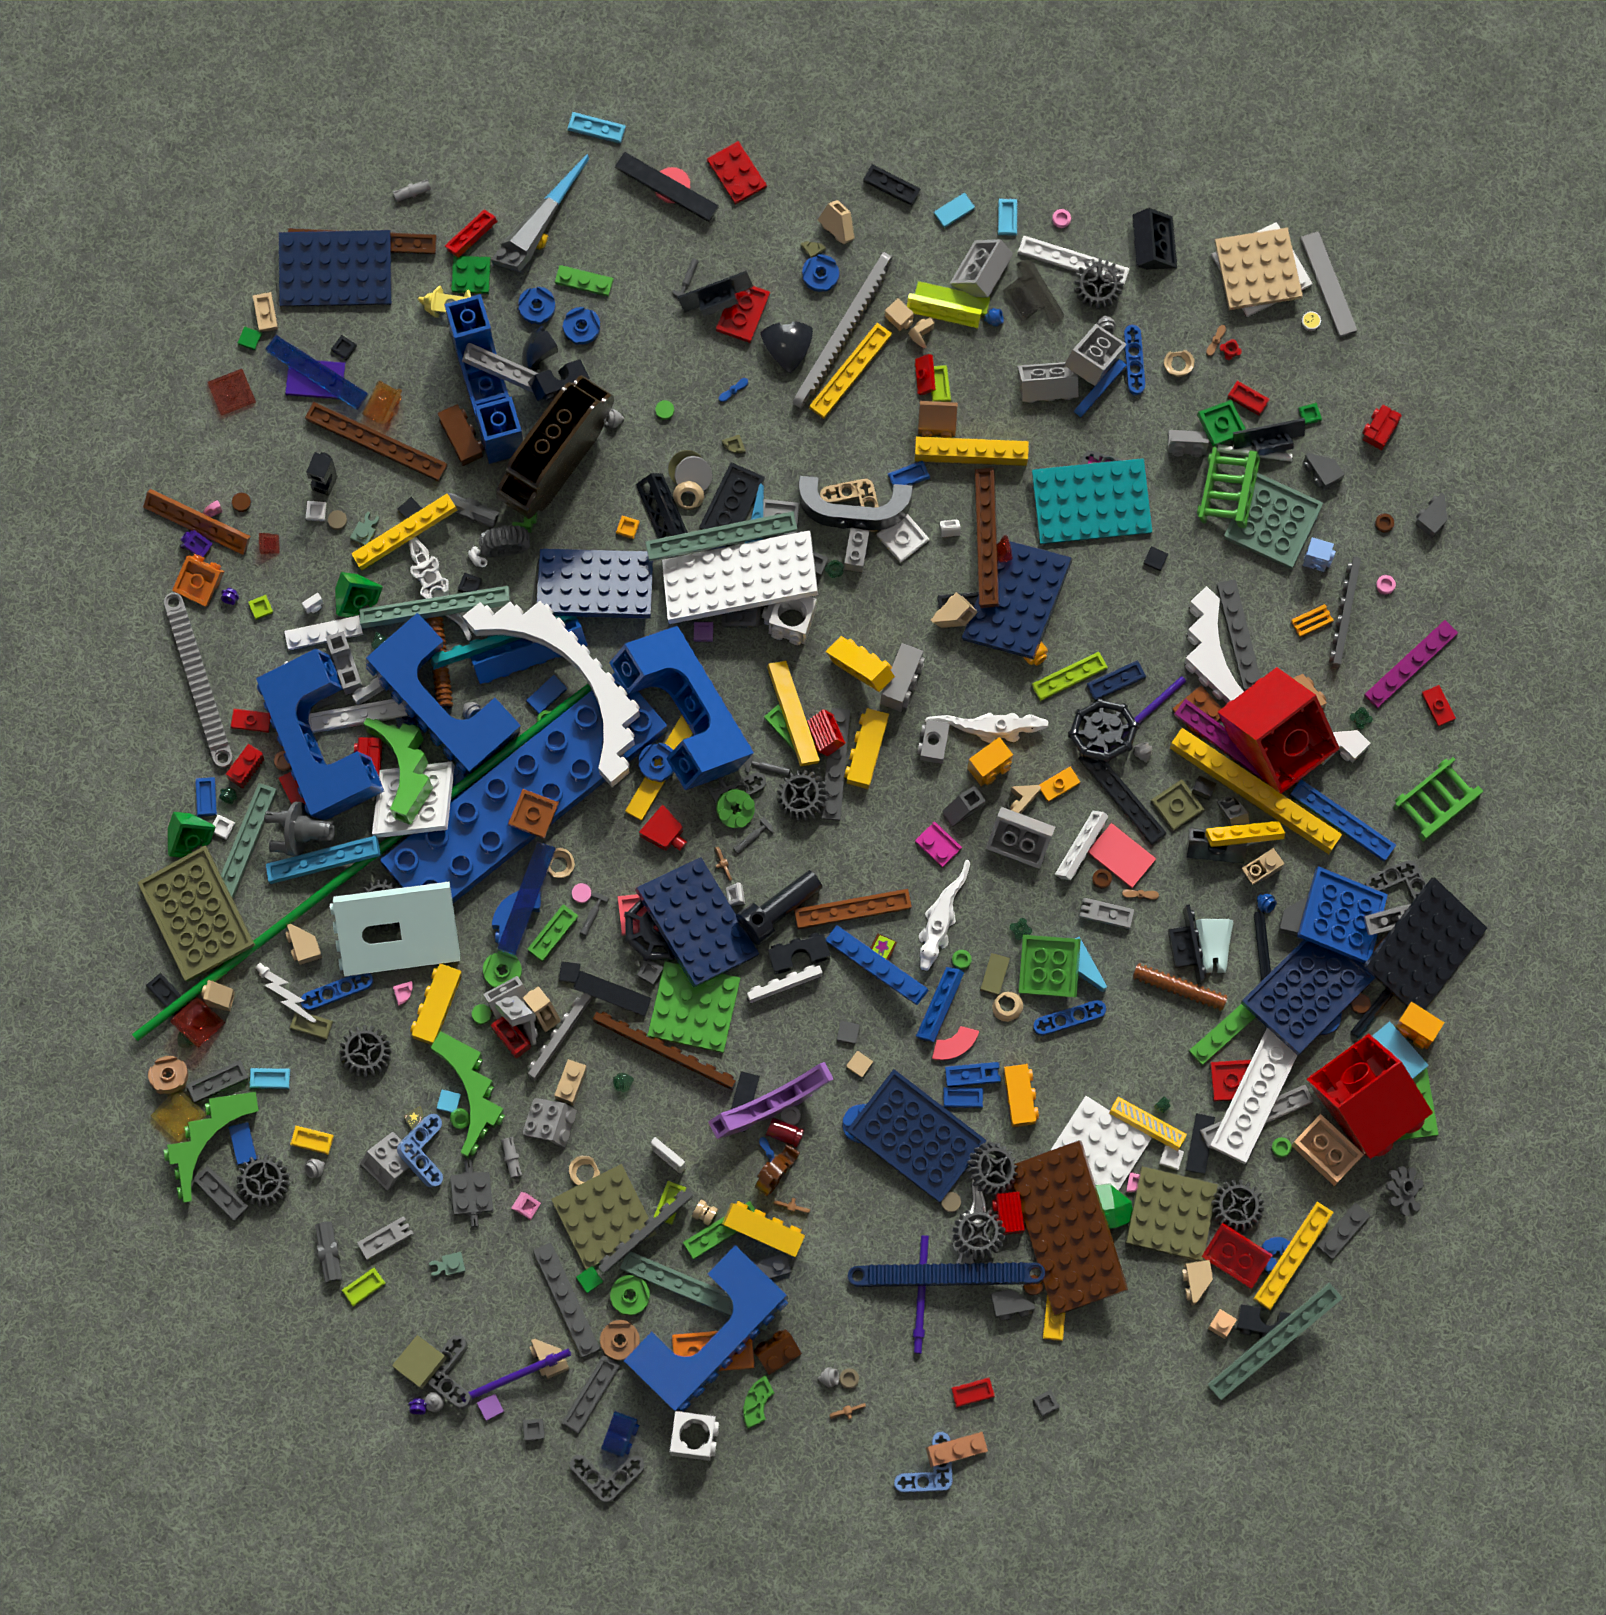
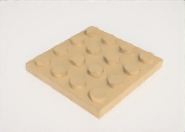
(1258, 268)

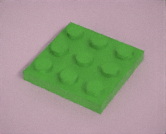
(1049, 965)

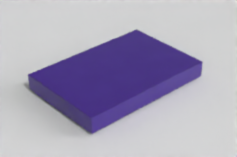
(302, 386)

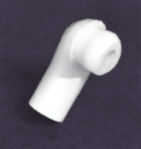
(474, 556)

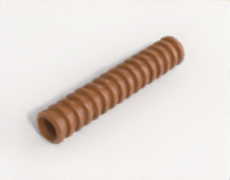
(441, 674)
(1180, 987)

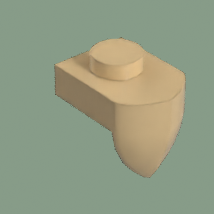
(921, 328)

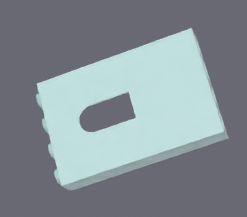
(424, 921)

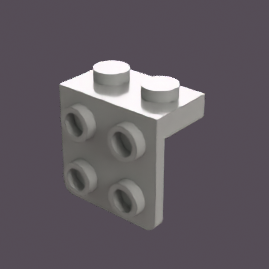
(518, 1014)
(550, 1121)

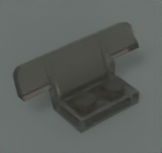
(1031, 294)

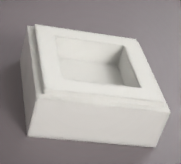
(316, 511)
(223, 827)
(1171, 1158)

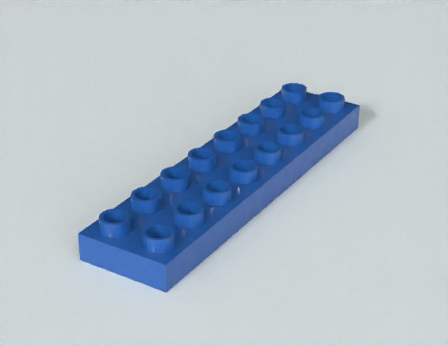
(554, 764)

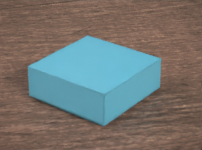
(448, 1101)

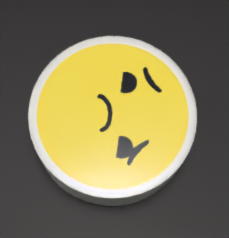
(1311, 321)

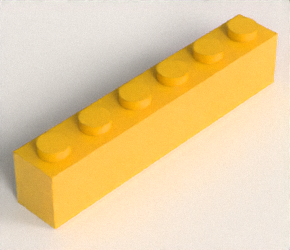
(971, 451)

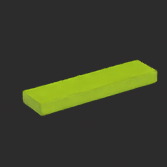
(952, 296)
(1069, 676)

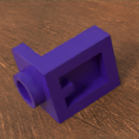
(195, 543)

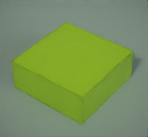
(260, 607)

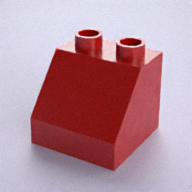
(1279, 729)
(1370, 1096)

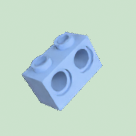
(1319, 554)

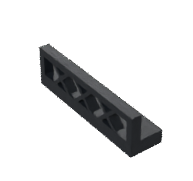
(665, 505)

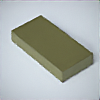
(995, 974)
(319, 1029)

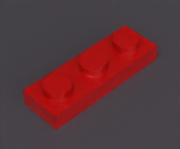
(471, 233)

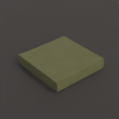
(1177, 805)
(419, 1361)

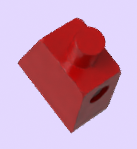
(663, 830)

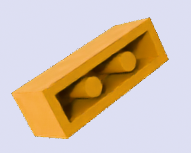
(1020, 1095)

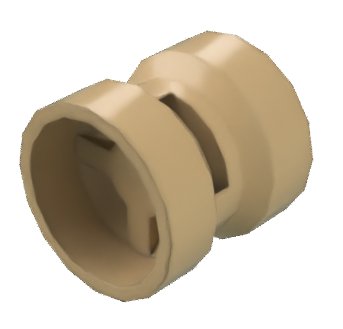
(700, 1211)

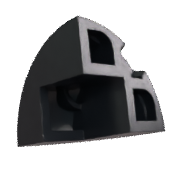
(787, 343)
(538, 348)

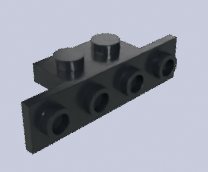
(716, 295)
(1270, 438)
(1185, 945)

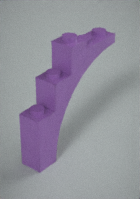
(771, 1104)

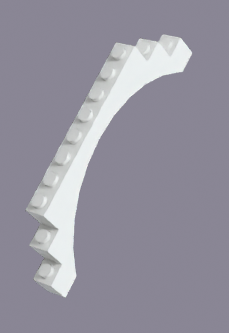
(543, 628)
(1211, 667)

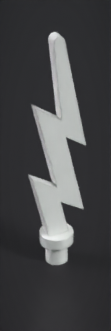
(275, 986)

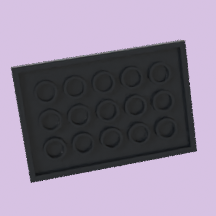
(1425, 946)

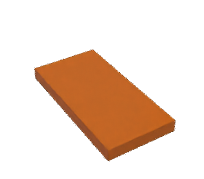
(691, 1343)

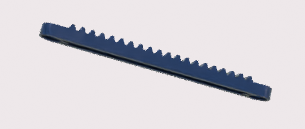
(946, 1274)

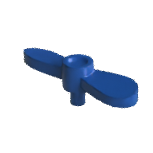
(733, 389)
(765, 1145)

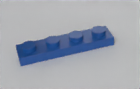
(940, 1004)

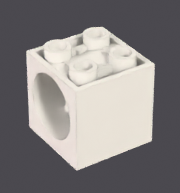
(795, 634)
(683, 1421)

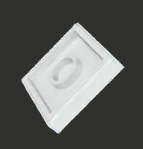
(903, 538)
(668, 1155)

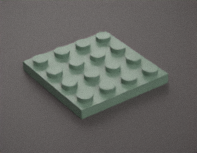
(1276, 522)

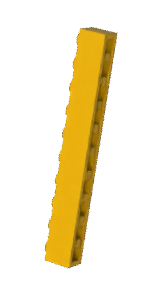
(1255, 791)

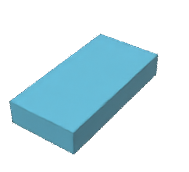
(954, 210)
(1007, 217)
(269, 1078)

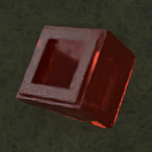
(268, 543)
(1004, 549)

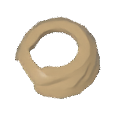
(1187, 356)
(688, 486)
(560, 852)
(1010, 1015)
(577, 1162)

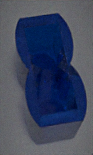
(619, 1435)

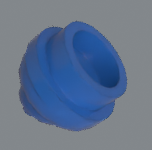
(994, 317)
(1266, 902)

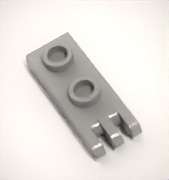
(1107, 913)
(384, 1238)

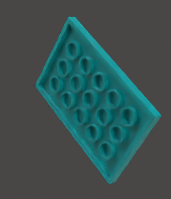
(1091, 501)

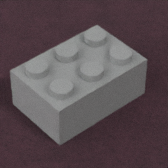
(1095, 354)
(905, 669)
(1020, 837)

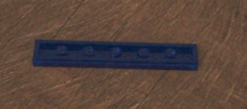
(316, 372)
(526, 898)

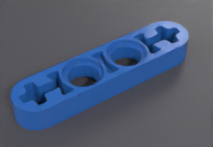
(1134, 360)
(1097, 391)
(337, 993)
(1070, 1020)

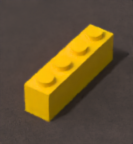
(860, 663)
(867, 748)
(437, 1003)
(763, 1229)

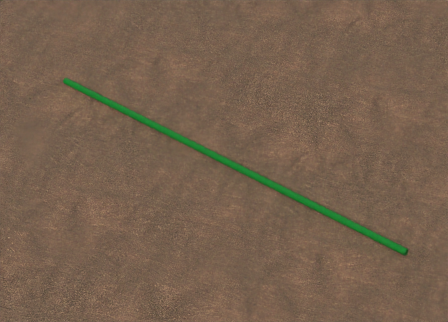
(354, 868)

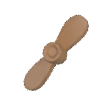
(1216, 340)
(722, 863)
(1140, 894)
(791, 1206)
(847, 1411)

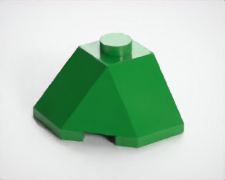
(354, 593)
(187, 833)
(1115, 1205)

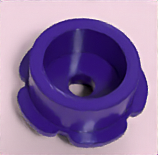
(229, 593)
(417, 1404)

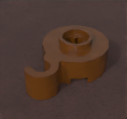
(772, 1171)

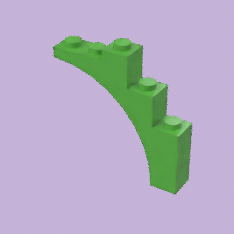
(413, 785)
(482, 1112)
(200, 1131)

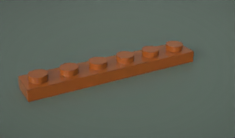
(196, 521)
(852, 908)

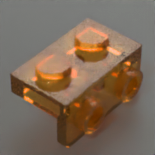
(382, 403)

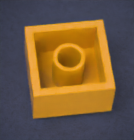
(990, 762)
(1419, 1026)

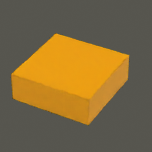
(627, 527)

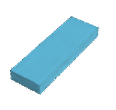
(596, 127)

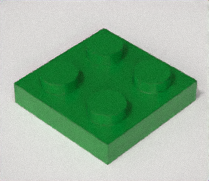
(471, 274)
(1220, 422)

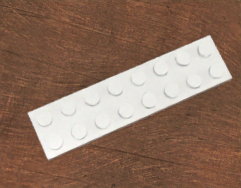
(1254, 1098)

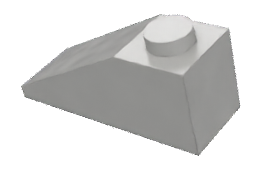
(1384, 920)

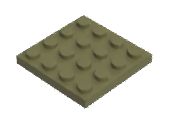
(1171, 1213)
(601, 1214)

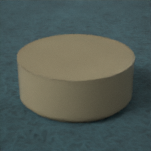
(337, 520)
(951, 1202)
(849, 1378)

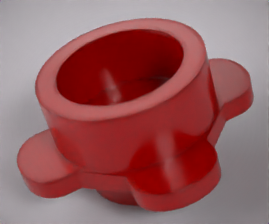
(1235, 349)

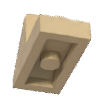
(1026, 795)

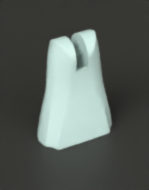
(1214, 942)

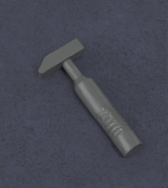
(688, 277)
(766, 766)
(752, 836)
(593, 913)

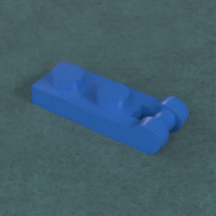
(972, 1074)

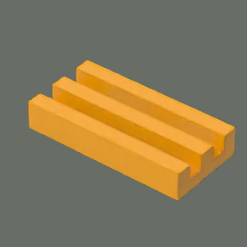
(1326, 614)

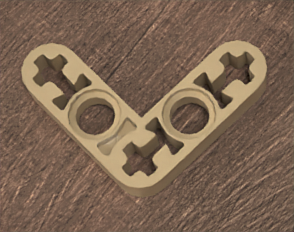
(857, 493)

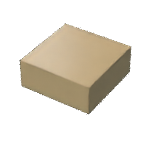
(859, 1064)

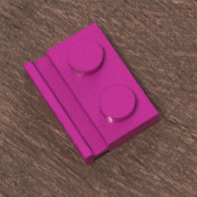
(938, 844)

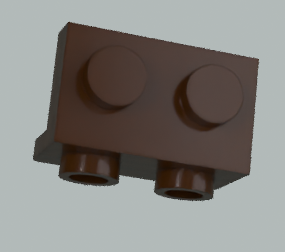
(777, 1351)

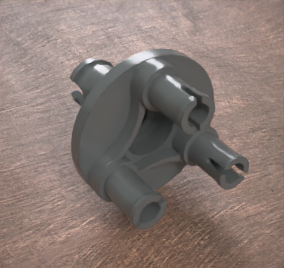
(297, 829)

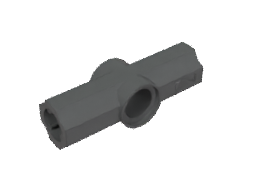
(474, 510)
(328, 1252)

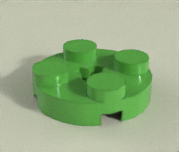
(746, 807)
(498, 960)
(639, 1301)

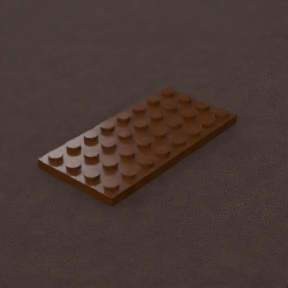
(1068, 1228)

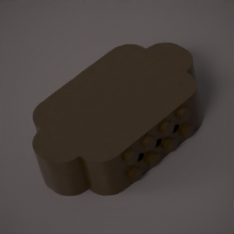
(555, 446)

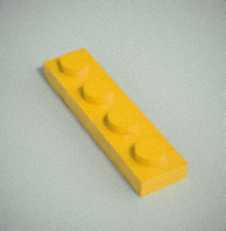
(1245, 833)

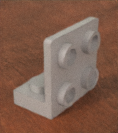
(1187, 442)
(384, 1162)

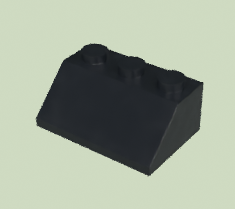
(1154, 240)

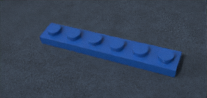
(1342, 820)
(877, 965)

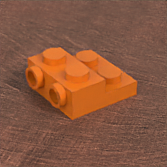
(198, 579)

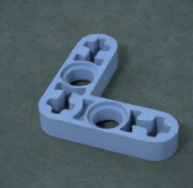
(415, 1147)
(931, 1476)

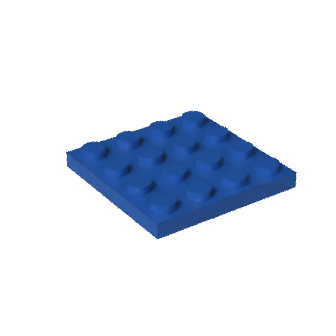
(1337, 914)

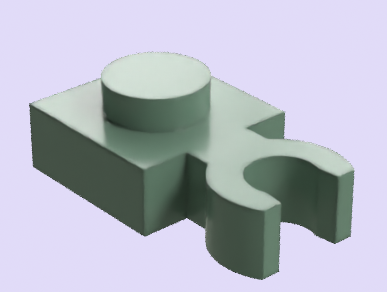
(363, 531)
(451, 1264)

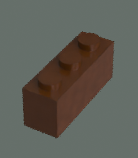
(461, 434)

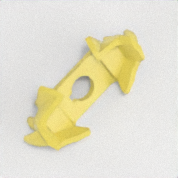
(435, 301)

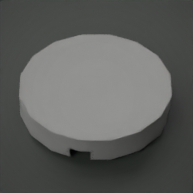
(694, 470)

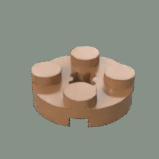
(172, 1084)
(611, 1332)

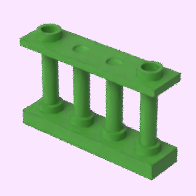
(1244, 497)
(1441, 817)

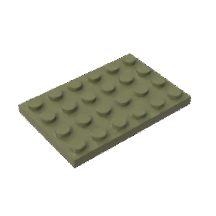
(196, 913)

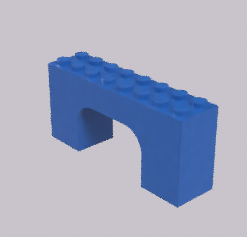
(487, 393)
(670, 664)
(289, 697)
(464, 741)
(754, 1303)

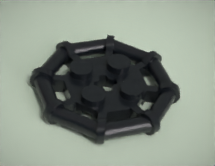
(1103, 720)
(647, 934)

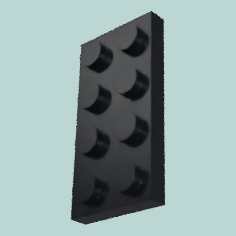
(732, 497)

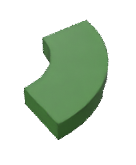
(755, 1402)

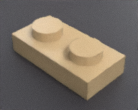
(265, 312)

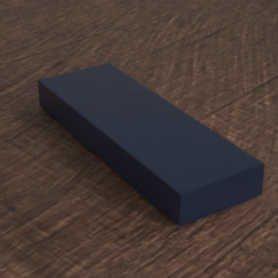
(1116, 680)

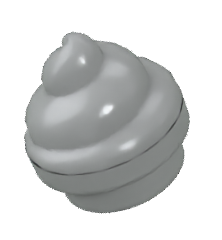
(1107, 323)
(613, 419)
(470, 709)
(1143, 751)
(314, 1168)
(829, 1377)
(434, 1401)

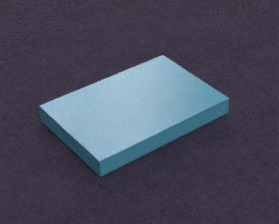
(1401, 1048)

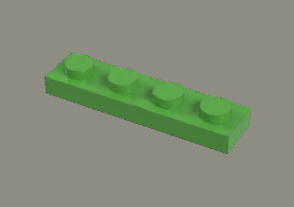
(1221, 1034)
(710, 1237)

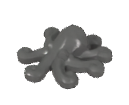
(1404, 1189)

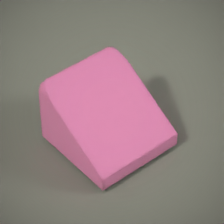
(526, 1205)

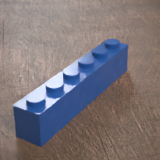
(517, 656)

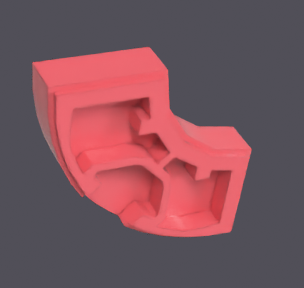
(955, 1046)

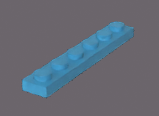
(323, 859)

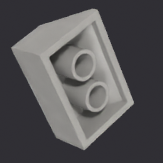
(982, 267)
(1047, 382)

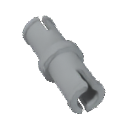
(412, 190)
(511, 1157)

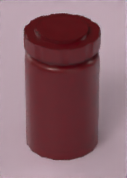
(785, 1132)

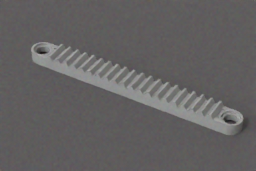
(843, 330)
(198, 680)

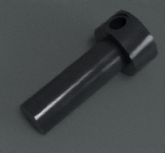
(777, 907)

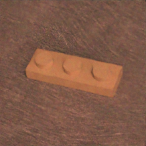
(956, 1449)

